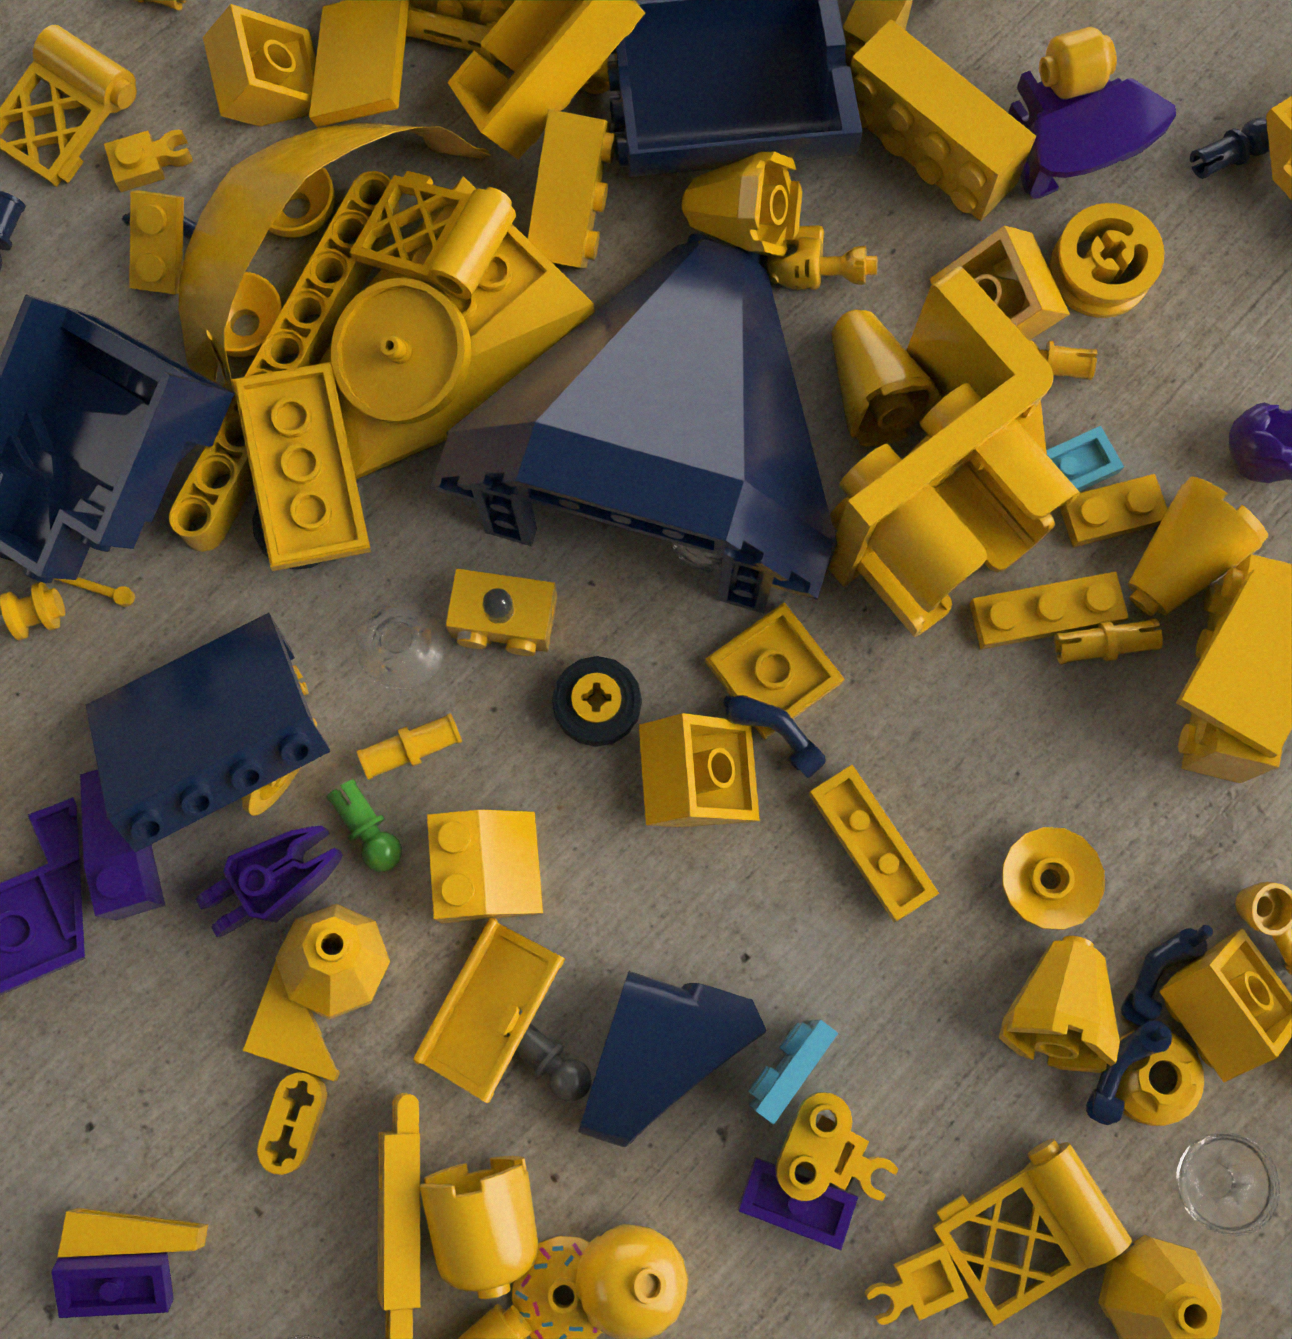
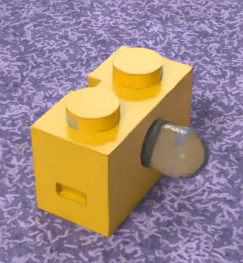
(501, 610)

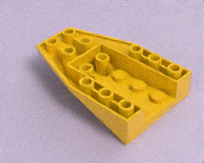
(511, 321)

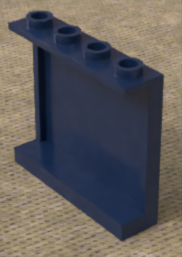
(201, 733)

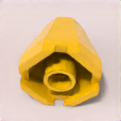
(747, 203)
(332, 982)
(1065, 1010)
(1160, 1293)

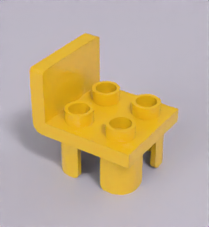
(976, 481)

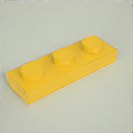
(1048, 610)
(873, 843)

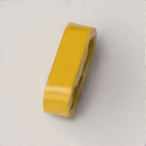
(280, 1119)

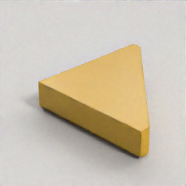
(288, 1033)

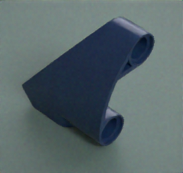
(660, 1049)

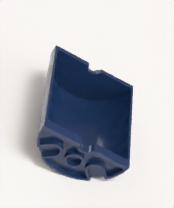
(731, 81)

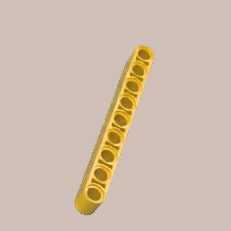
(286, 337)

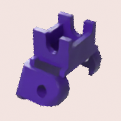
(1086, 130)

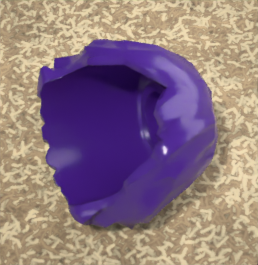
(1262, 443)

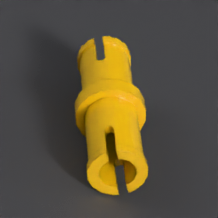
(1108, 641)
(409, 746)

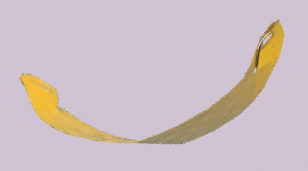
(243, 213)

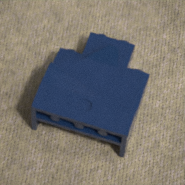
(89, 435)

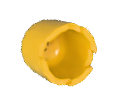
(481, 1225)

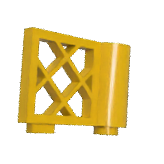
(87, 81)
(460, 244)
(1068, 1205)

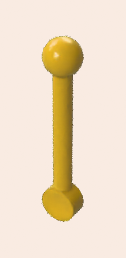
(122, 595)

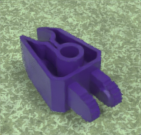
(270, 878)

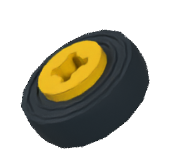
(596, 720)

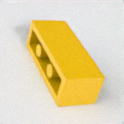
(571, 187)

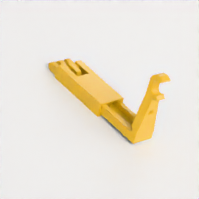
(399, 1218)

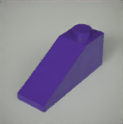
(117, 877)

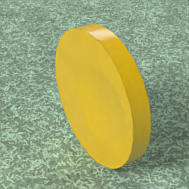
(400, 351)

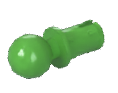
(380, 849)

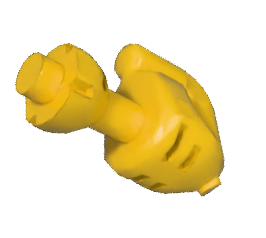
(808, 265)

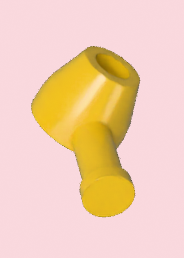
(1271, 916)

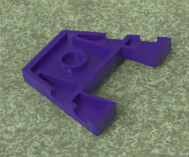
(44, 906)

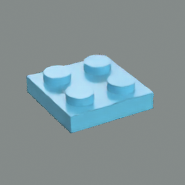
(803, 1050)

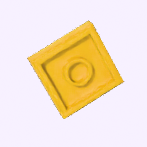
(776, 665)

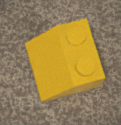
(260, 67)
(1015, 278)
(698, 772)
(484, 865)
(1232, 1006)

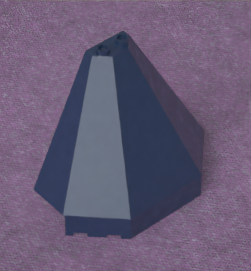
(665, 422)

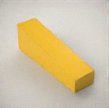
(112, 1233)

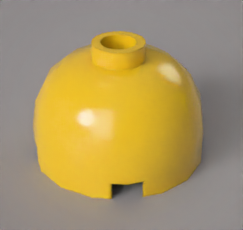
(631, 1282)

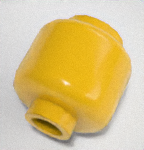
(1078, 62)

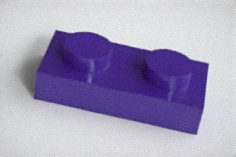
(819, 1219)
(112, 1285)

